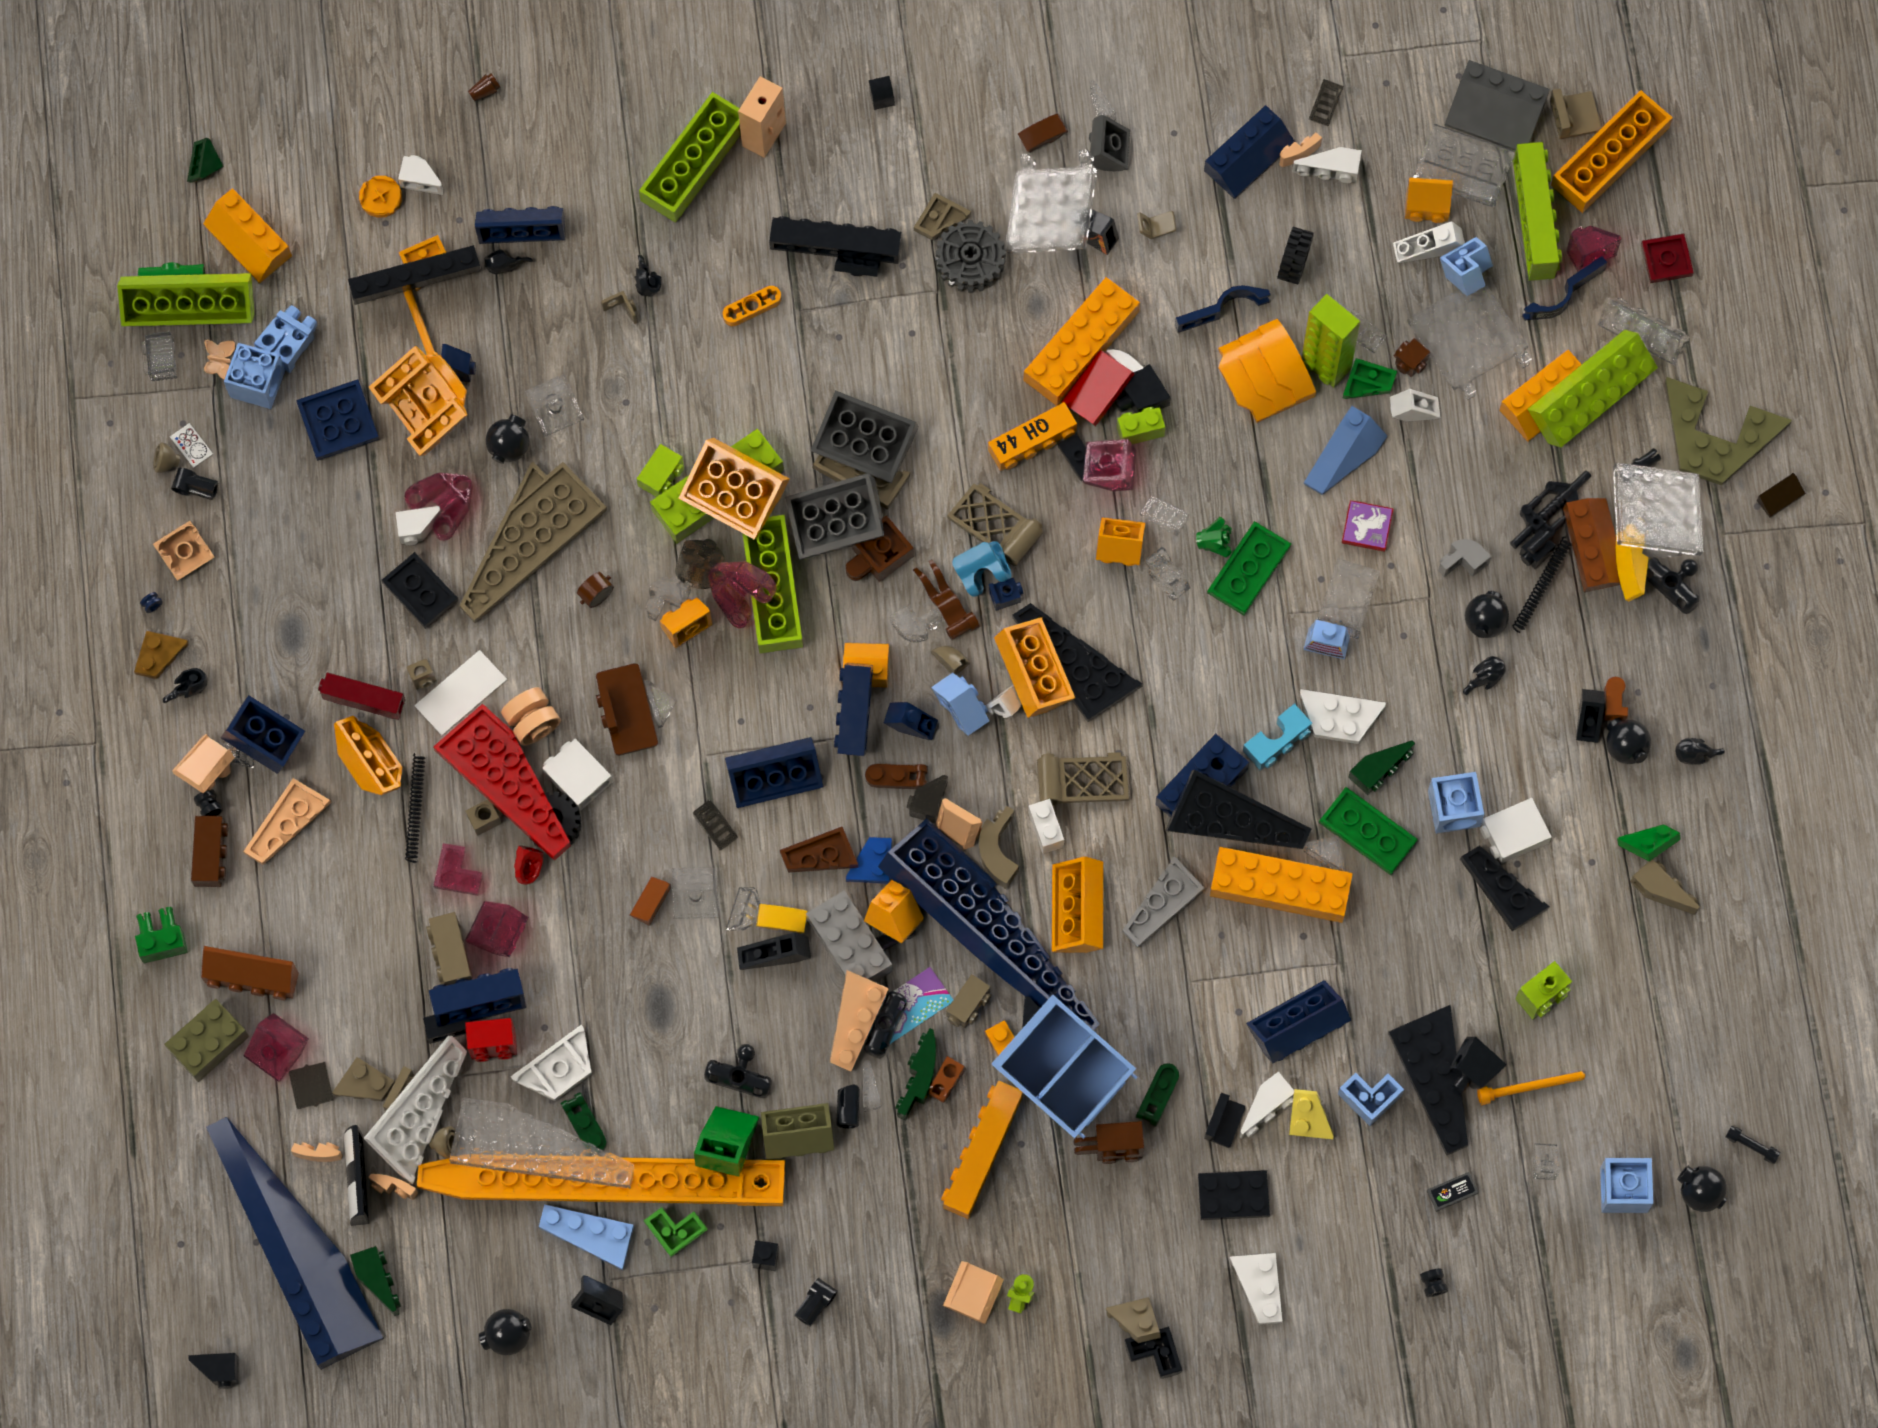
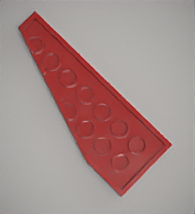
(495, 764)

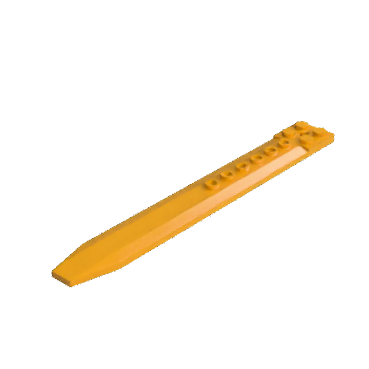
(652, 1182)

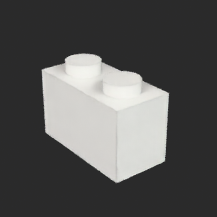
(1046, 826)

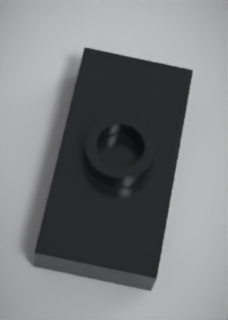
(857, 266)
(1074, 452)

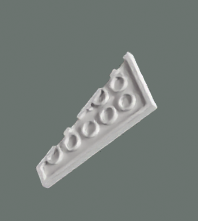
(413, 1116)

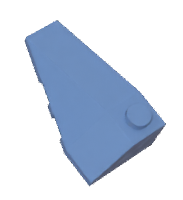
(1350, 445)

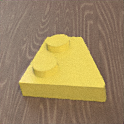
(1308, 1116)

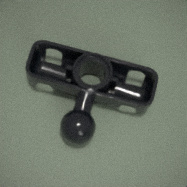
(1663, 574)
(888, 1011)
(751, 1079)

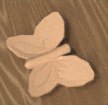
(218, 357)

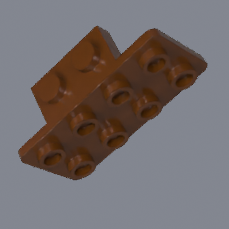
(626, 709)

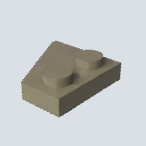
(940, 215)
(363, 1082)
(1136, 1318)

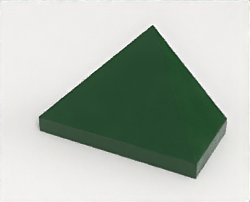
(203, 160)

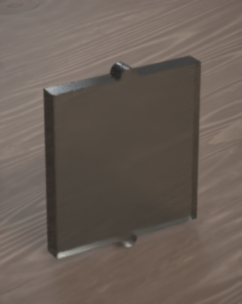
(311, 1085)

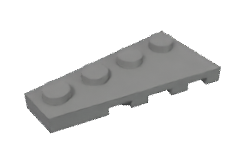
(1165, 900)

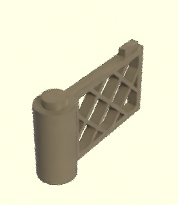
(1019, 538)
(1053, 785)

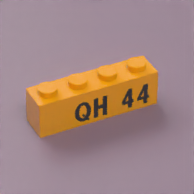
(1032, 437)

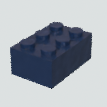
(263, 734)

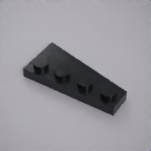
(1503, 890)

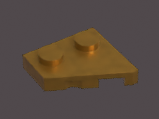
(157, 653)

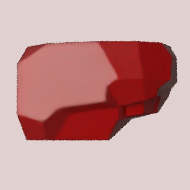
(527, 864)

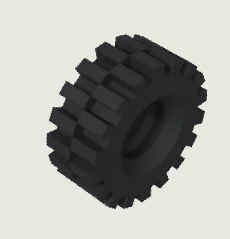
(1295, 255)
(568, 812)

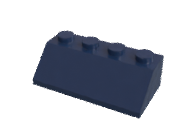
(1248, 152)
(520, 225)
(774, 772)
(478, 997)
(1299, 1021)

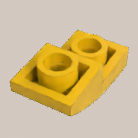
(781, 918)

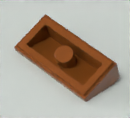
(650, 900)

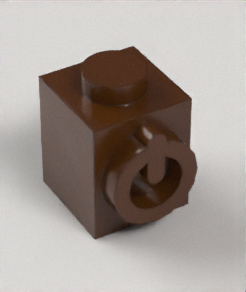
(1411, 357)

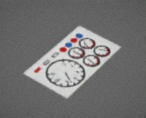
(191, 445)

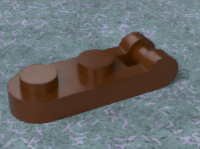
(896, 776)

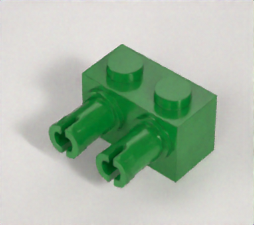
(160, 943)

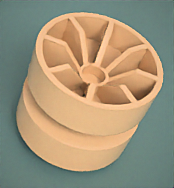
(530, 716)

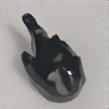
(500, 262)
(646, 283)
(1488, 672)
(191, 683)
(1692, 751)

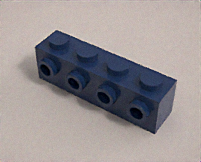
(855, 709)

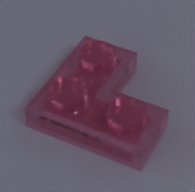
(451, 875)

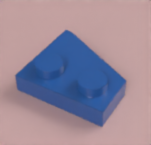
(869, 860)

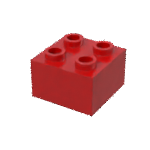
(491, 1039)

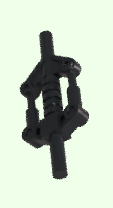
(1536, 522)

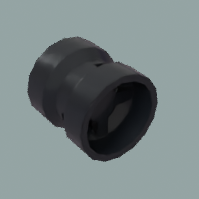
(208, 803)
(1434, 1282)

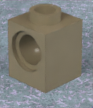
(481, 826)

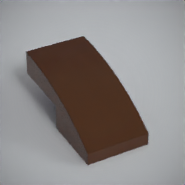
(1043, 131)

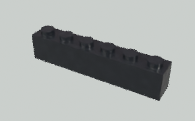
(835, 239)
(414, 275)

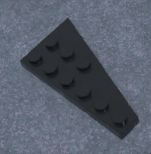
(1091, 675)
(1223, 813)
(1427, 1053)

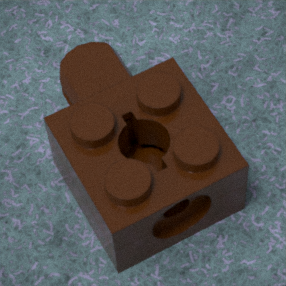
(881, 554)
(1113, 1142)

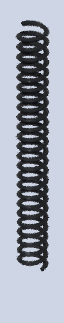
(1541, 585)
(415, 809)

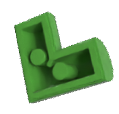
(673, 1236)

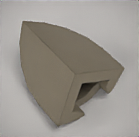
(951, 658)

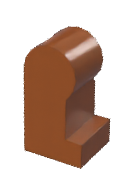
(1613, 700)
(946, 1079)

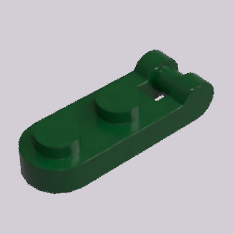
(1159, 1093)
(584, 1122)

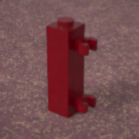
(362, 696)

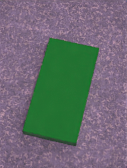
(1249, 568)
(1368, 831)

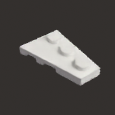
(1260, 1282)

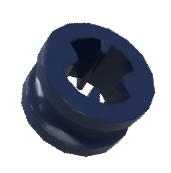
(151, 602)

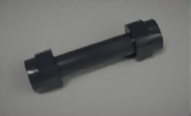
(1771, 1154)

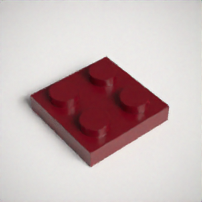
(1667, 258)

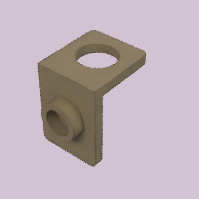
(1157, 225)
(620, 298)
(422, 680)

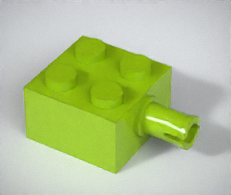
(1544, 990)

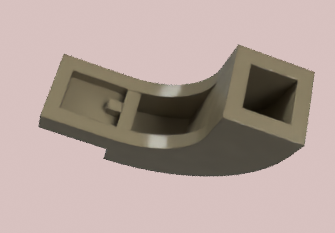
(993, 861)

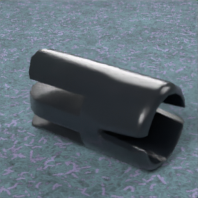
(848, 1107)

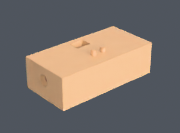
(762, 117)

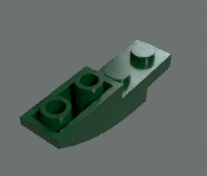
(923, 1067)

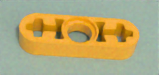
(735, 307)

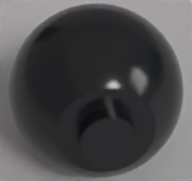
(507, 439)
(1487, 615)
(1628, 741)
(1703, 1188)
(505, 1332)

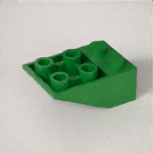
(725, 1141)

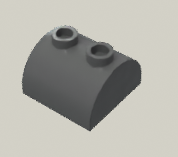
(1109, 144)

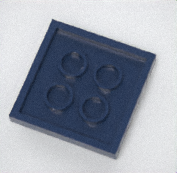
(337, 419)

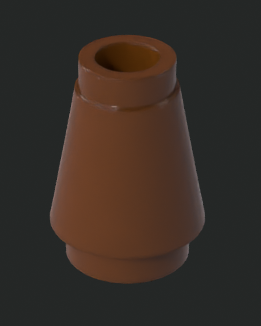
(484, 87)

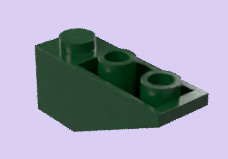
(1375, 767)
(372, 1274)

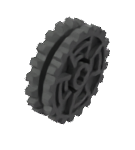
(970, 272)

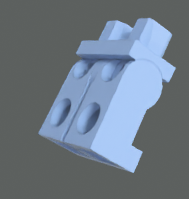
(287, 336)

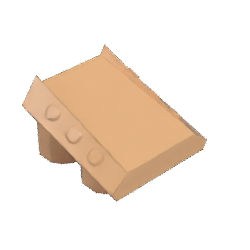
(183, 550)
(204, 764)
(958, 824)
(973, 1292)

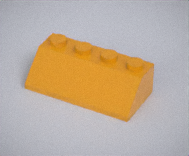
(246, 236)
(1516, 404)
(1034, 667)
(1077, 906)

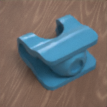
(977, 559)

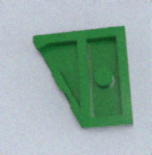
(1368, 380)
(1649, 842)

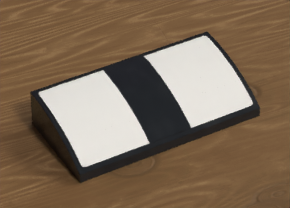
(356, 1176)

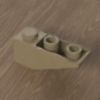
(1658, 886)

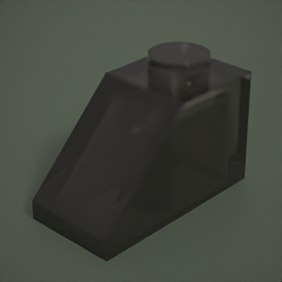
(928, 799)

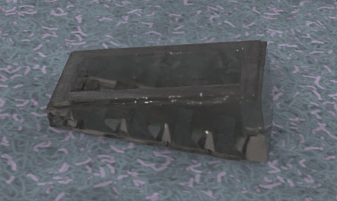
(1332, 87)
(703, 809)

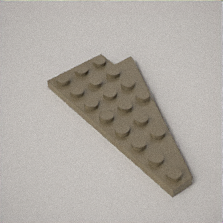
(536, 527)

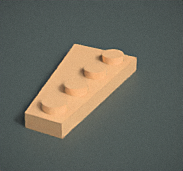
(286, 819)
(856, 1016)

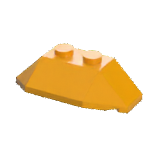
(367, 756)

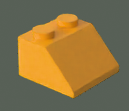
(1428, 200)
(1120, 541)
(686, 621)
(871, 655)
(894, 912)

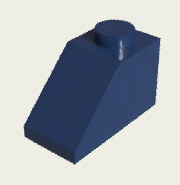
(459, 361)

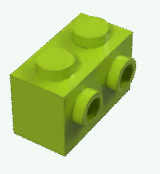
(1141, 426)
(660, 471)

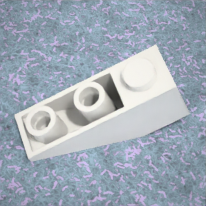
(1334, 164)
(1429, 243)
(1271, 1097)

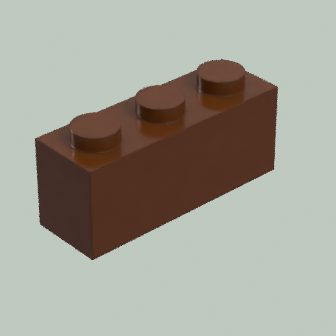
(209, 851)

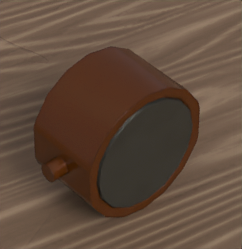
(595, 589)

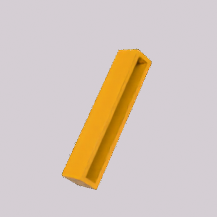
(983, 1149)

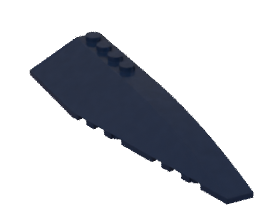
(977, 915)
(300, 1254)

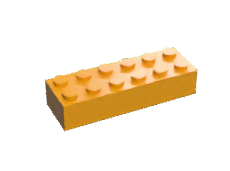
(1611, 151)
(1080, 339)
(1281, 884)

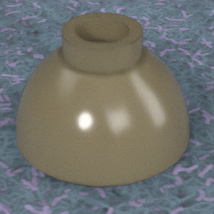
(165, 458)
(443, 1141)

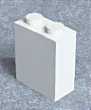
(577, 774)
(1515, 831)

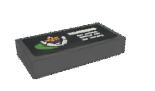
(1452, 1191)

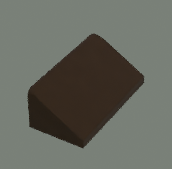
(1781, 495)

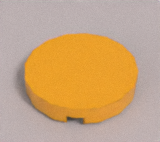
(380, 196)

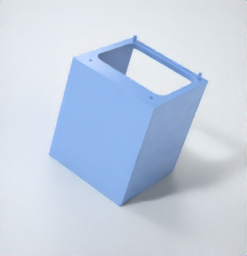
(1064, 1066)

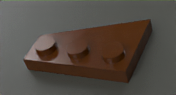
(819, 853)

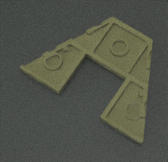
(1709, 455)

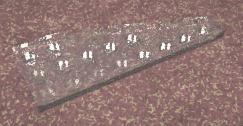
(513, 1141)

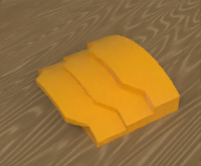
(1266, 371)
(423, 396)

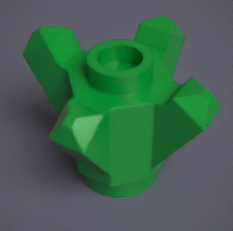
(1215, 538)

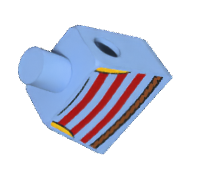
(1327, 639)

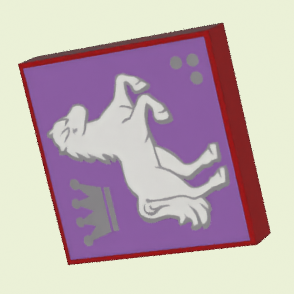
(1367, 526)

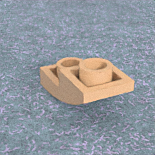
(1296, 151)
(323, 1152)
(387, 1184)

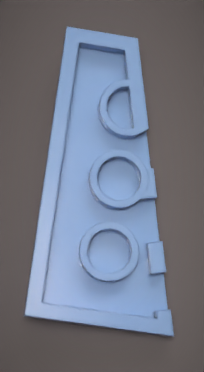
(593, 1234)

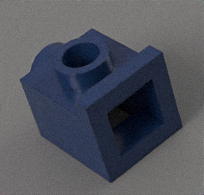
(1001, 599)

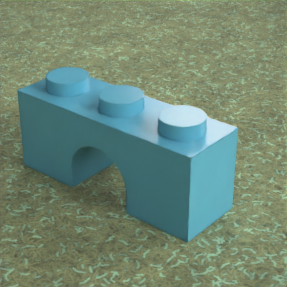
(1264, 751)

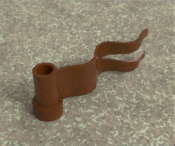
(948, 604)

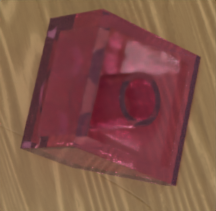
(1590, 244)
(1110, 464)
(497, 928)
(275, 1046)

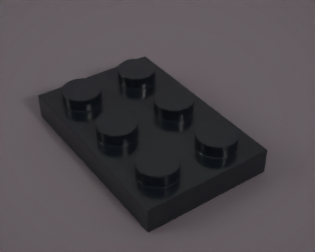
(420, 590)
(1233, 1195)

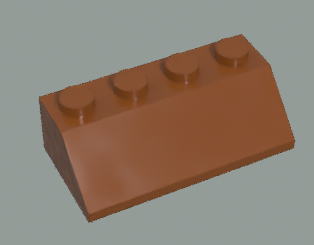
(1593, 542)
(249, 973)

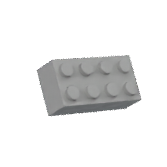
(848, 938)

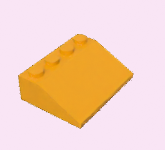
(733, 487)

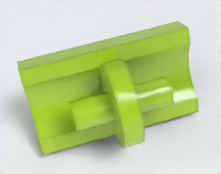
(1021, 1293)

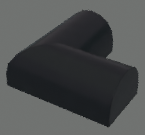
(1161, 1348)

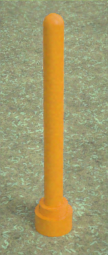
(419, 323)
(1486, 1094)

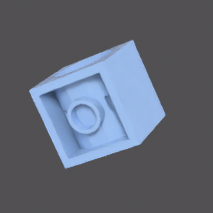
(254, 375)
(1455, 802)
(1626, 1185)

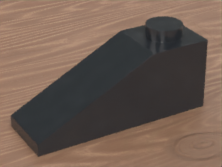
(774, 951)

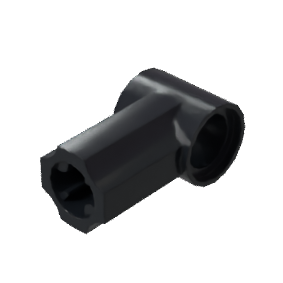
(188, 482)
(819, 1297)

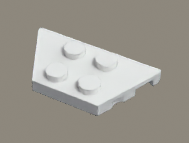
(1340, 716)
(558, 1067)

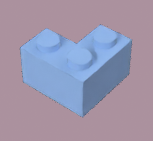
(1466, 264)
(961, 702)
(1368, 1101)

